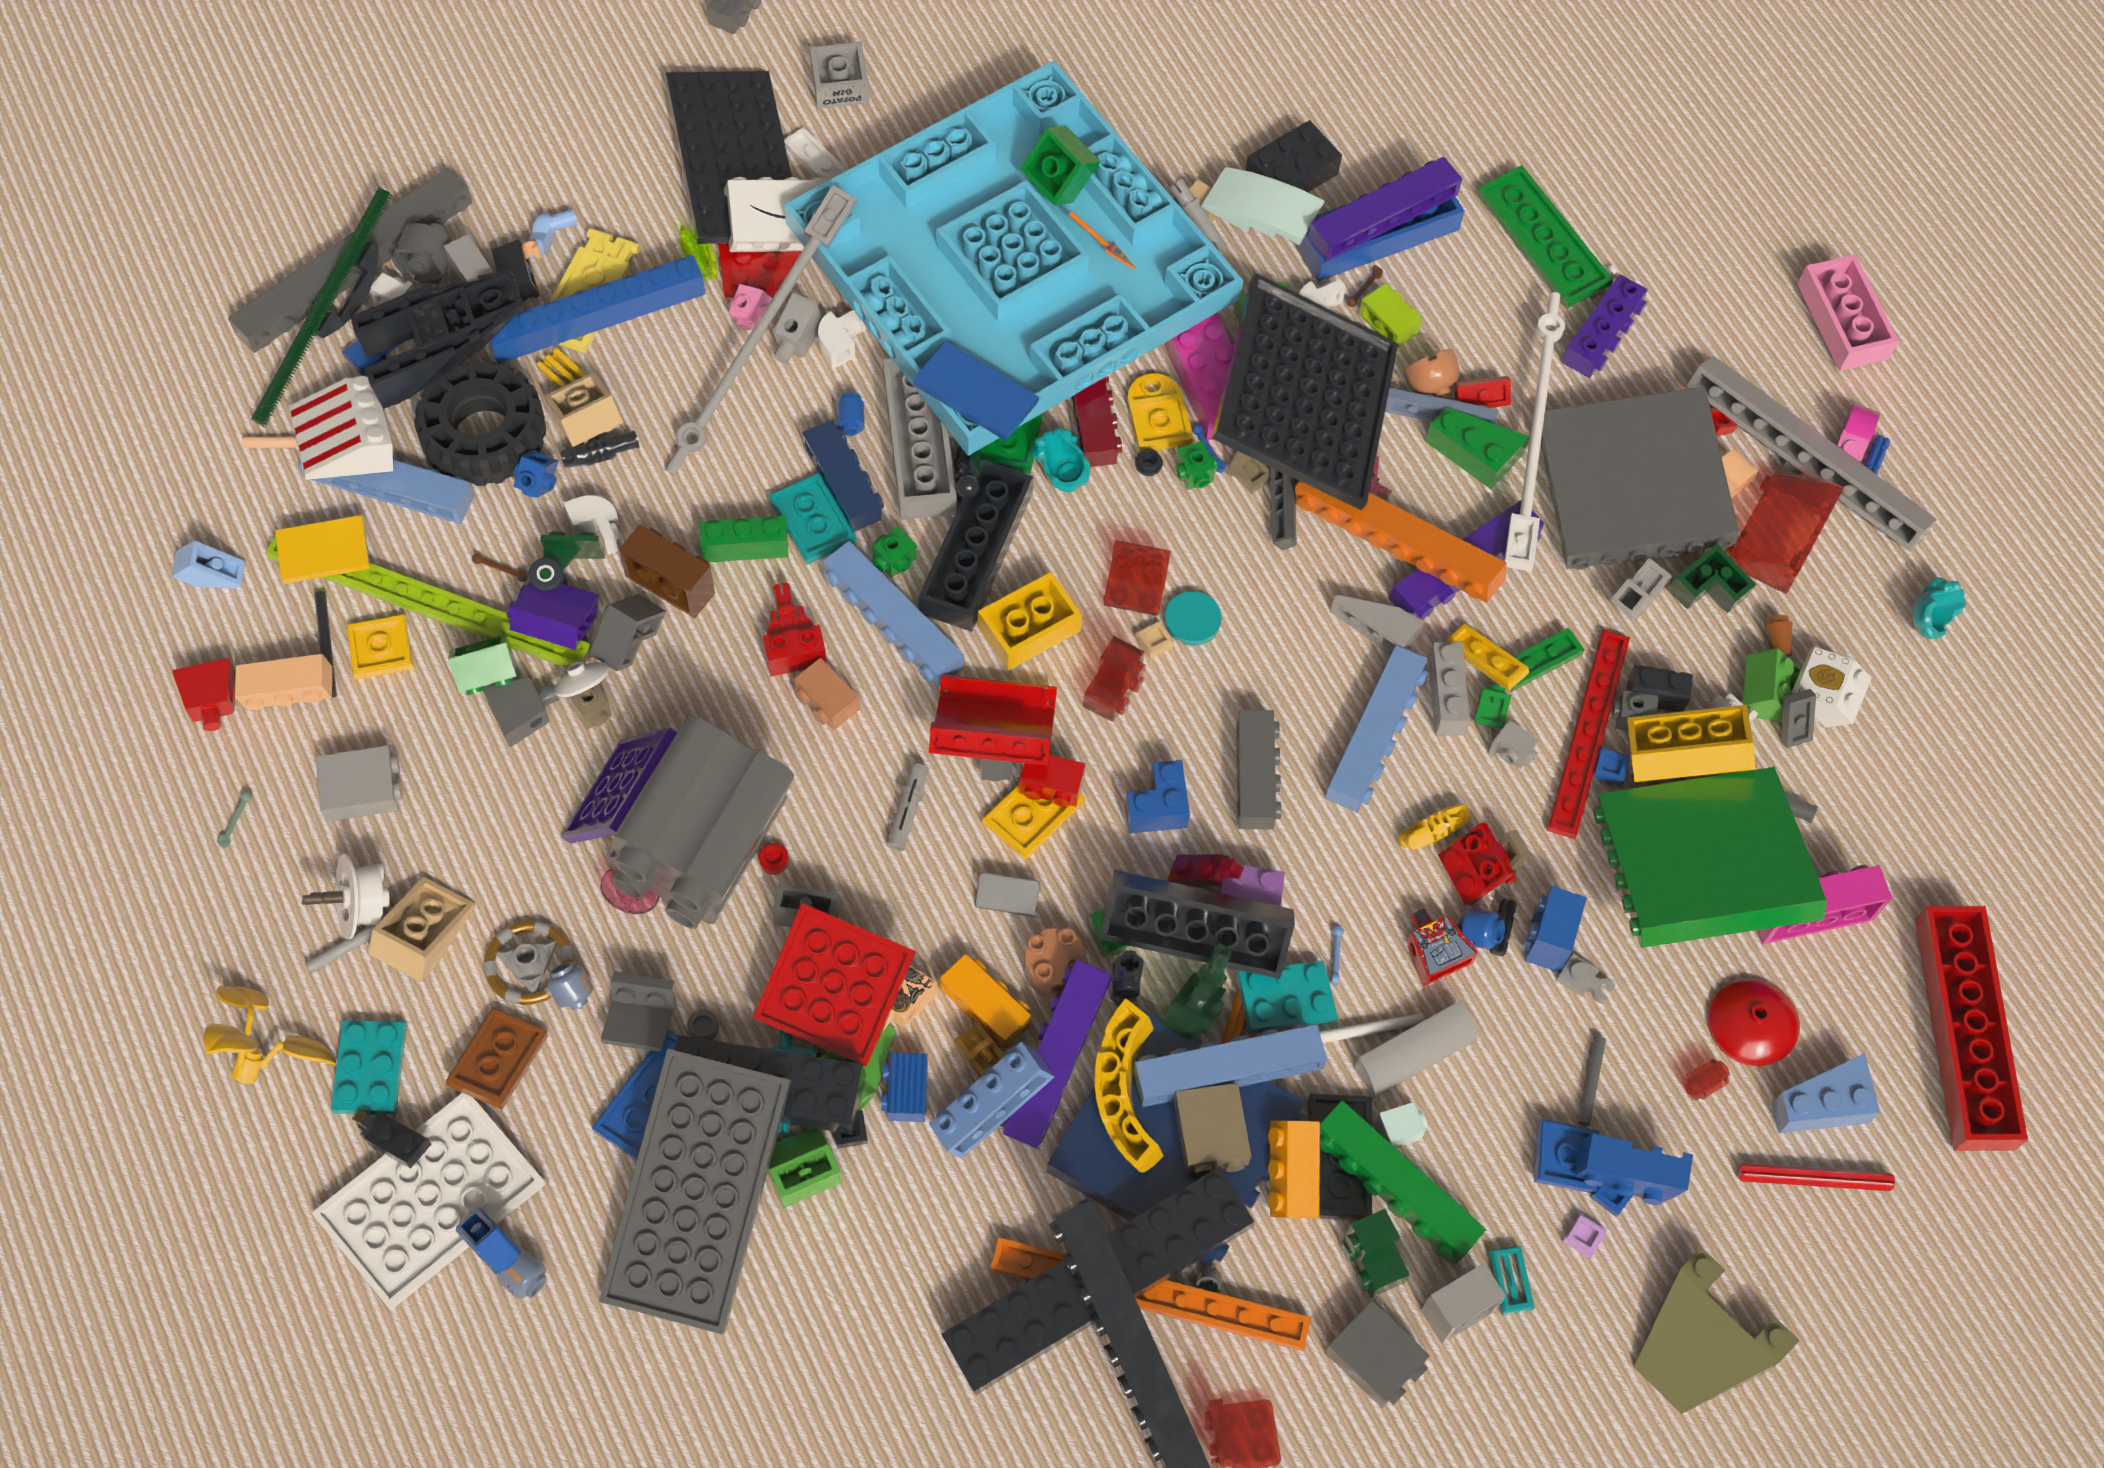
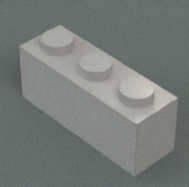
(1449, 689)

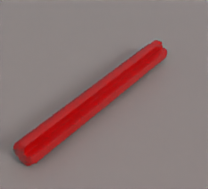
(1816, 1177)

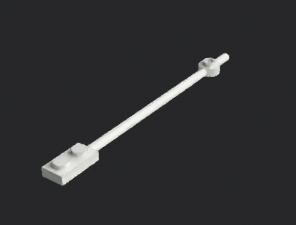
(1524, 528)

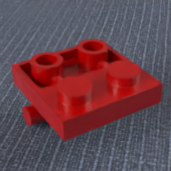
(1477, 864)

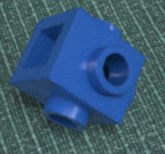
(535, 474)

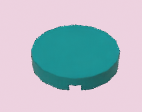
(1193, 618)

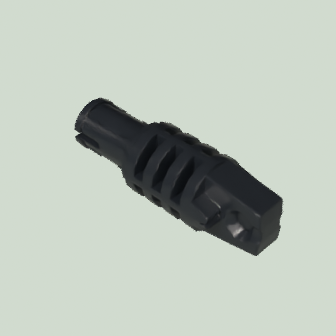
(598, 450)

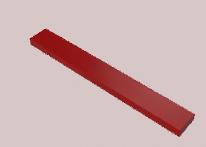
(1588, 734)

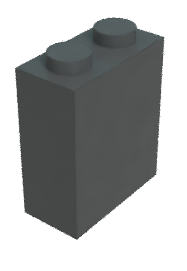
(1378, 1355)

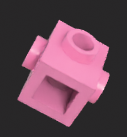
(748, 306)

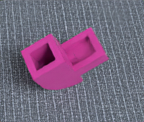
(1858, 430)

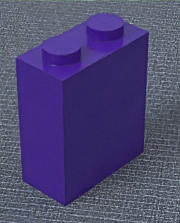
(554, 615)

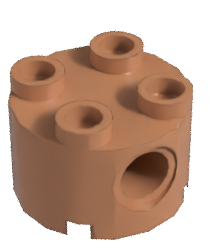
(1048, 958)

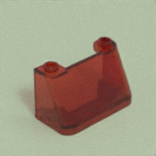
(1783, 528)

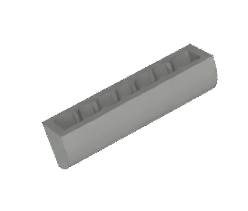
(1416, 1049)

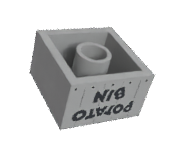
(839, 75)

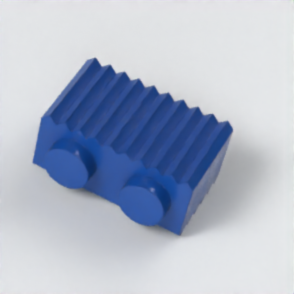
(906, 1087)
(488, 1241)

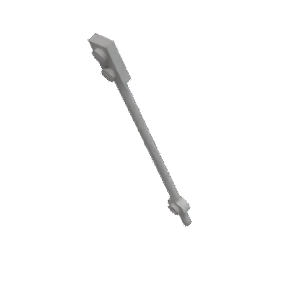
(821, 229)

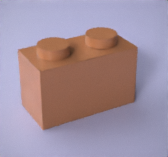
(826, 694)

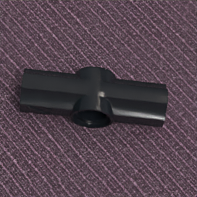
(1126, 977)

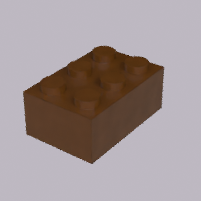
(667, 570)

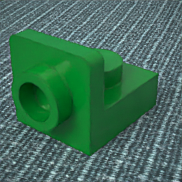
(1492, 706)

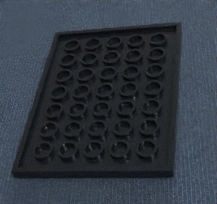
(1306, 392)

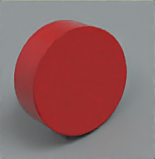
(773, 858)

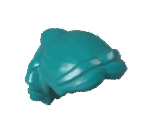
(1062, 459)
(1937, 607)

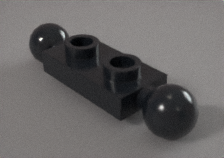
(966, 472)

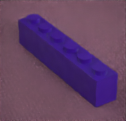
(1384, 208)
(1423, 592)
(1060, 1049)

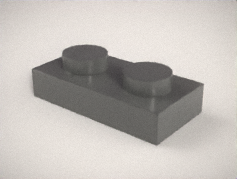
(1798, 718)

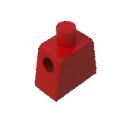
(207, 691)

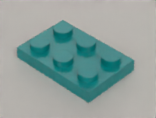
(1295, 998)
(369, 1067)

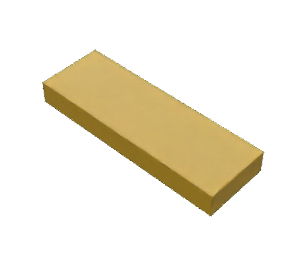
(1489, 657)

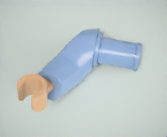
(543, 230)

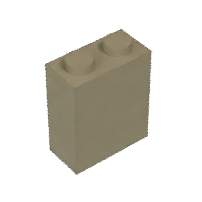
(1212, 1129)

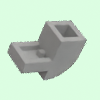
(1639, 593)

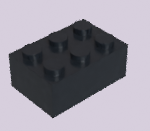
(1298, 158)

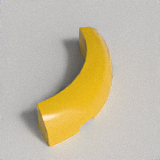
(1113, 1080)

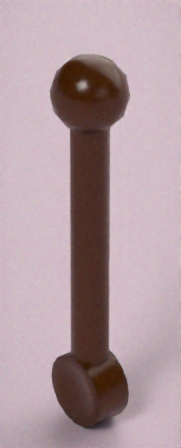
(1376, 274)
(521, 574)

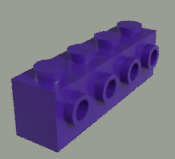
(1605, 325)

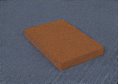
(497, 1058)

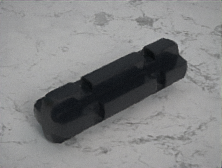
(1506, 911)

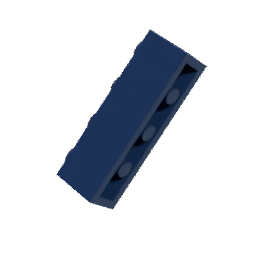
(842, 475)

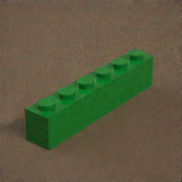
(1399, 1183)

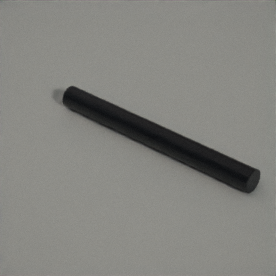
(324, 632)

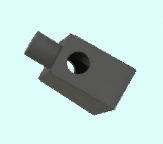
(519, 708)

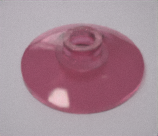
(624, 902)

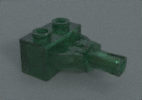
(1200, 997)

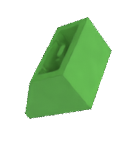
(1767, 681)
(803, 1167)

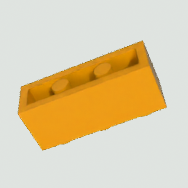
(986, 1001)
(1294, 1169)

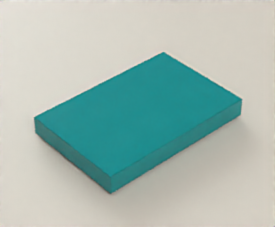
(812, 518)

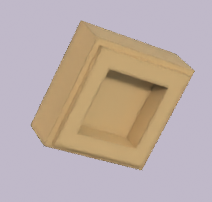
(1154, 639)

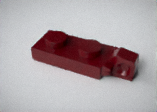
(1204, 869)

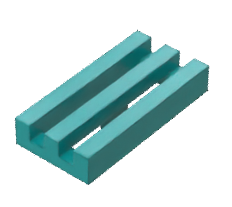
(1516, 1306)

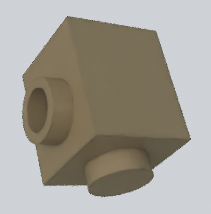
(590, 707)

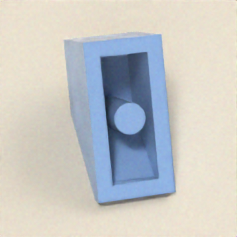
(207, 567)

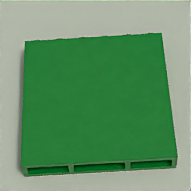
(1708, 857)

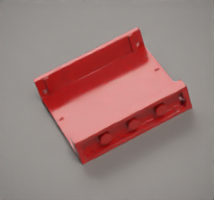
(993, 720)

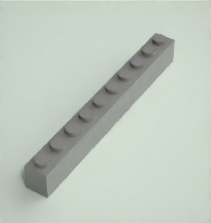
(1812, 453)

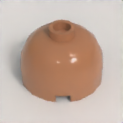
(1434, 374)

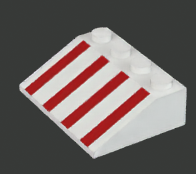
(342, 431)

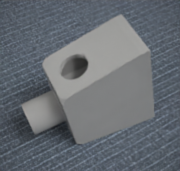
(796, 328)

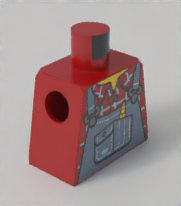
(1438, 947)

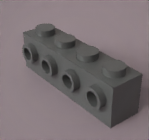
(1256, 769)

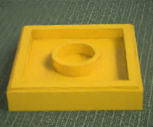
(379, 646)

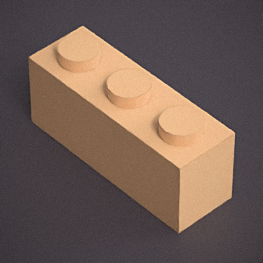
(283, 682)

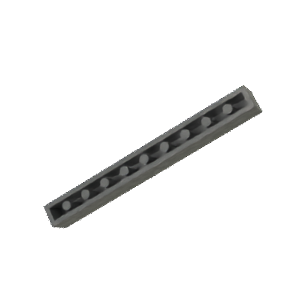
(294, 296)

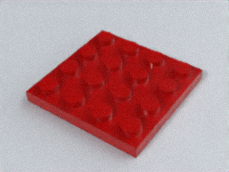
(834, 984)

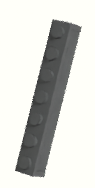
(1283, 510)

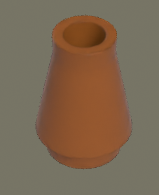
(1779, 633)

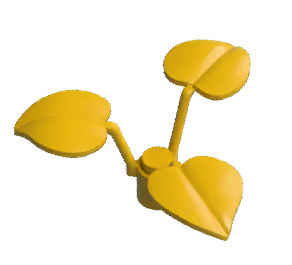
(250, 1059)

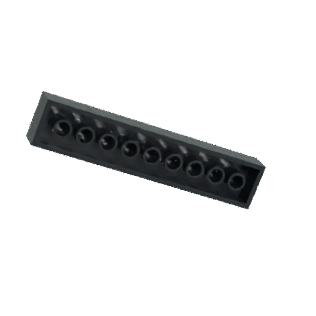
(1049, 1306)
(1128, 1337)

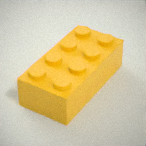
(1691, 743)

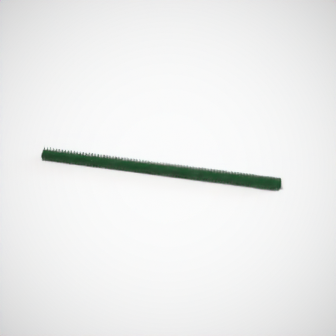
(321, 305)

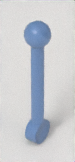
(1337, 931)

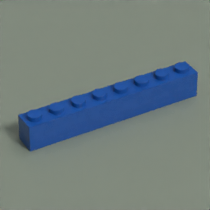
(598, 308)

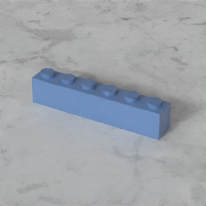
(410, 488)
(892, 614)
(1376, 729)
(1239, 1061)

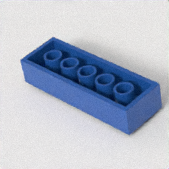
(1423, 228)

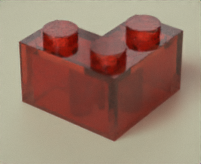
(1116, 679)

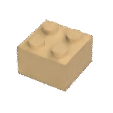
(583, 409)

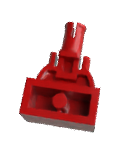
(792, 641)

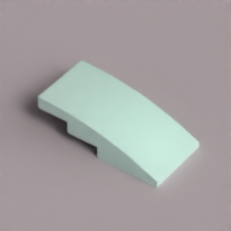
(1262, 204)

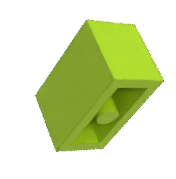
(1390, 315)

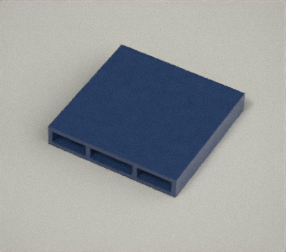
(1097, 1169)

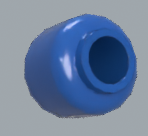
(1482, 927)

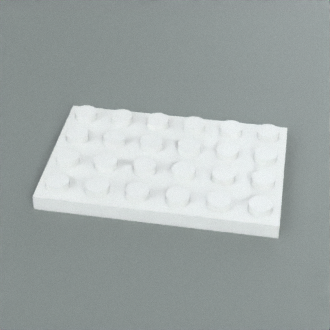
(404, 1220)

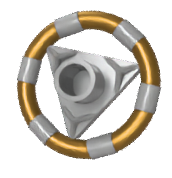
(526, 961)

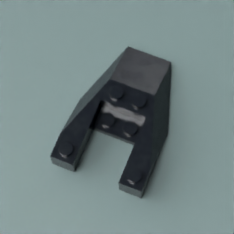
(447, 326)

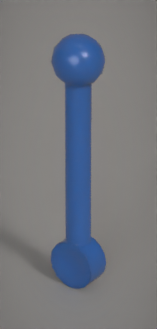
(1197, 430)

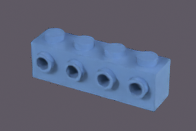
(991, 1099)

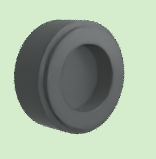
(703, 1025)

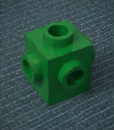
(1195, 465)
(894, 552)

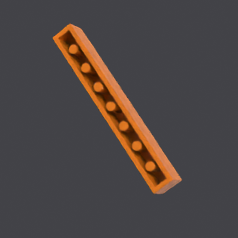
(1411, 541)

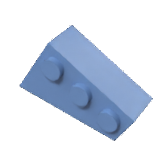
(1829, 1100)

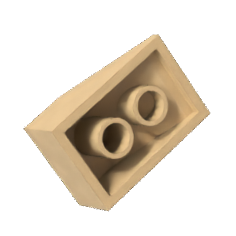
(420, 928)

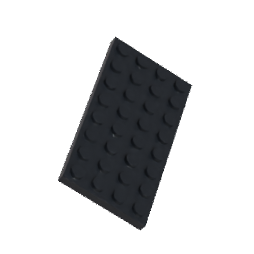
(724, 131)

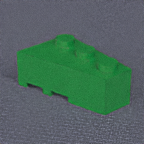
(1476, 445)

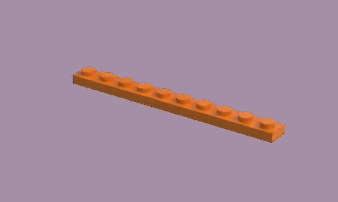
(1175, 1300)

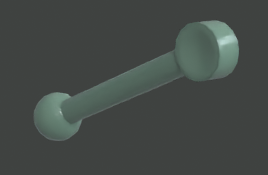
(223, 840)

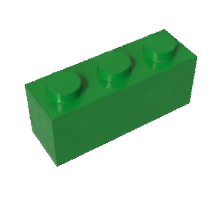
(744, 539)

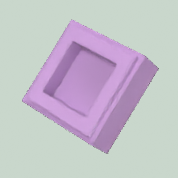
(1585, 1236)

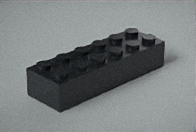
(976, 546)
(1195, 920)
(822, 1090)

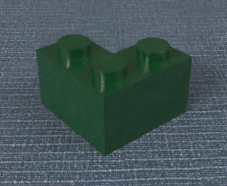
(1716, 575)
(1373, 1250)

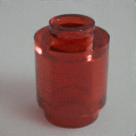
(1706, 1079)

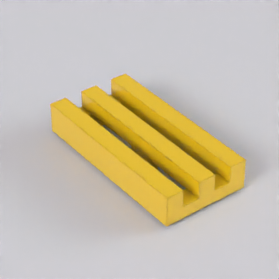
(564, 360)

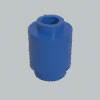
(850, 413)

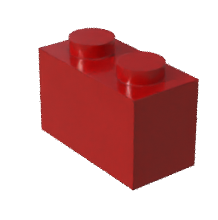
(1057, 782)

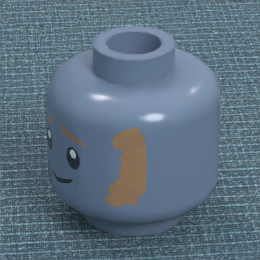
(569, 985)
(524, 1277)

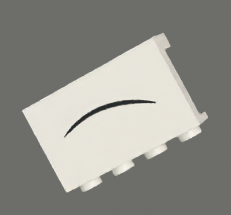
(759, 213)

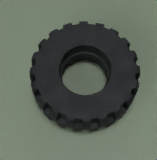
(472, 390)

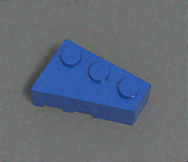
(1632, 1170)

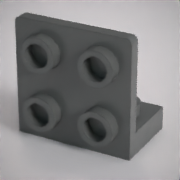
(639, 1011)

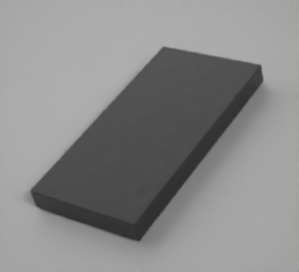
(1340, 1193)

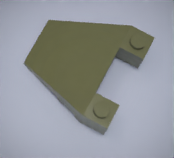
(1698, 1347)

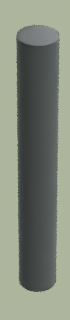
(1591, 1081)

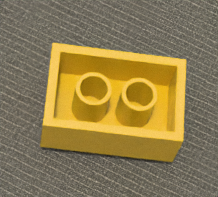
(1029, 621)

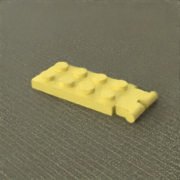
(593, 266)

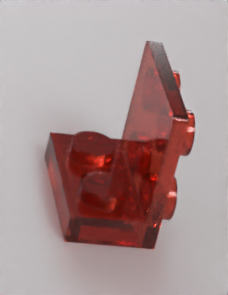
(1137, 578)

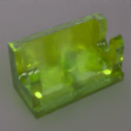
(702, 253)

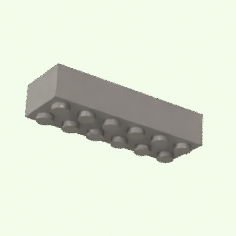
(918, 449)

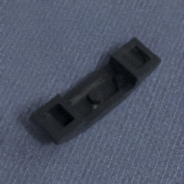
(368, 264)

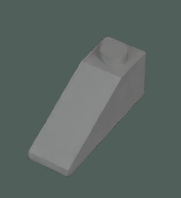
(1378, 622)

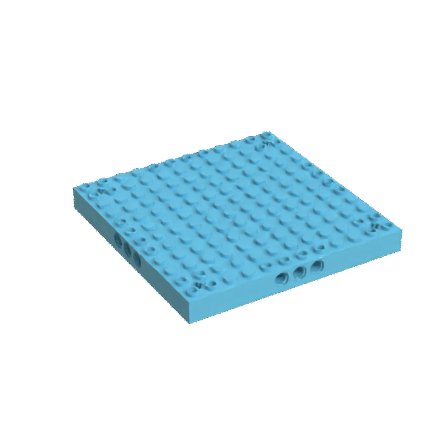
(978, 257)

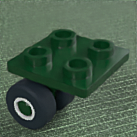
(558, 553)

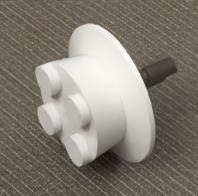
(356, 894)

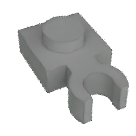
(1581, 977)

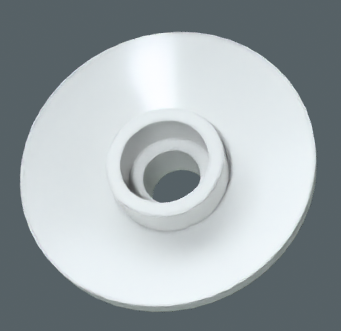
(580, 678)

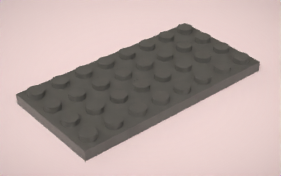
(695, 1191)

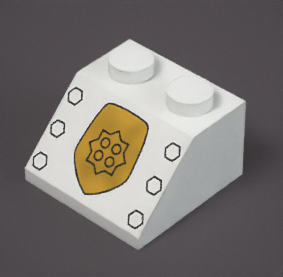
(1837, 684)

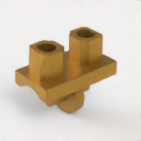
(978, 1049)

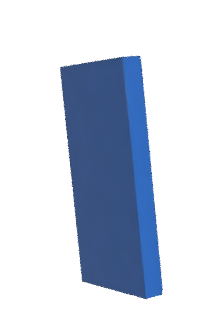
(975, 390)
(628, 1113)

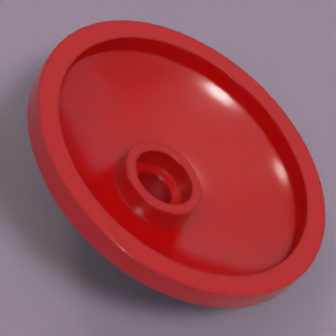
(1745, 1035)

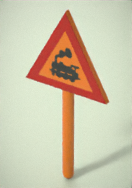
(1112, 248)

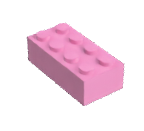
(1847, 312)

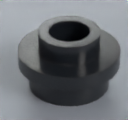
(1150, 456)

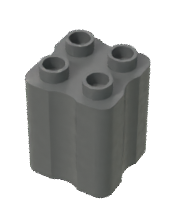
(698, 822)

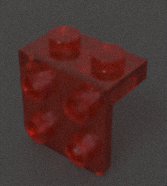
(1242, 1434)

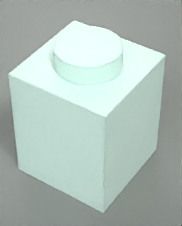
(1402, 1125)

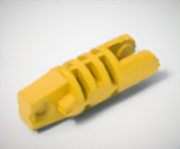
(1435, 827)

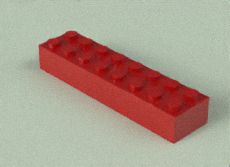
(1970, 1029)

